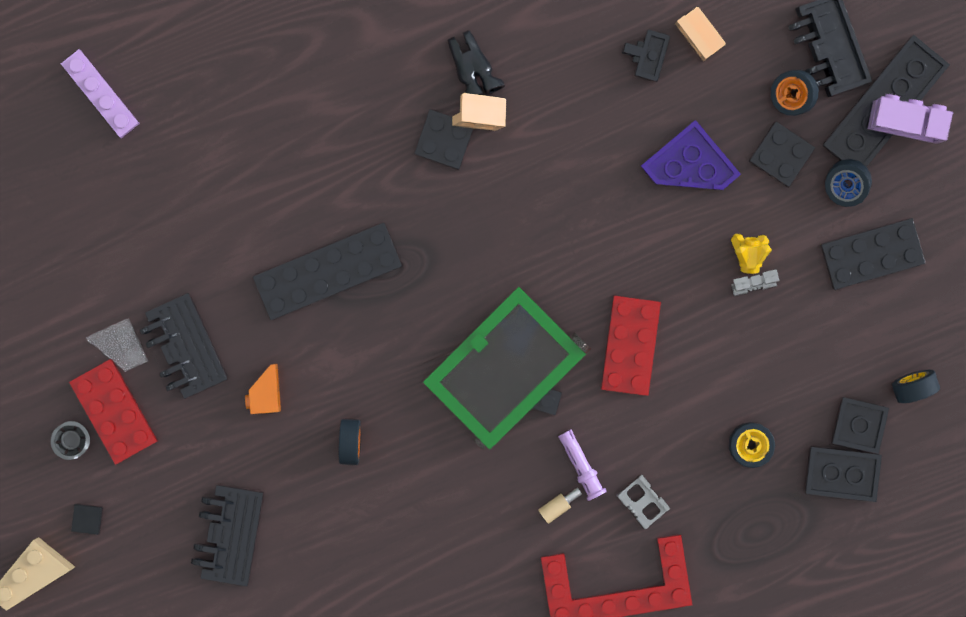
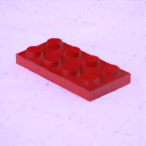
(630, 345)
(113, 411)

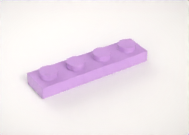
(100, 93)

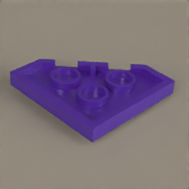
(691, 162)

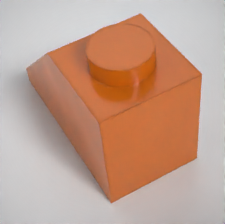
(265, 393)

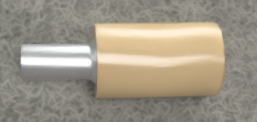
(558, 505)

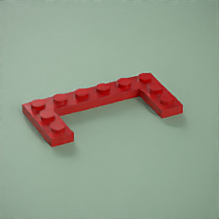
(624, 603)

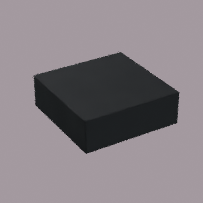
(87, 519)

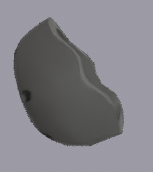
(70, 440)

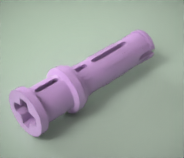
(585, 474)

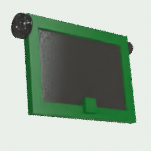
(505, 368)

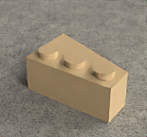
(31, 572)

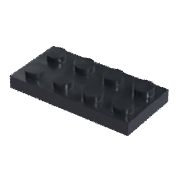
(873, 254)

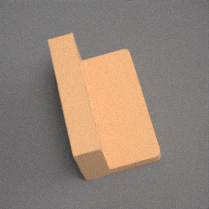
(700, 33)
(481, 112)

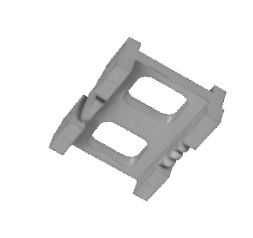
(765, 281)
(637, 507)

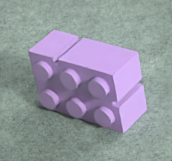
(910, 119)

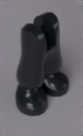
(473, 64)

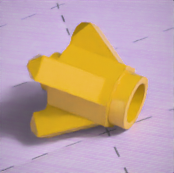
(751, 252)

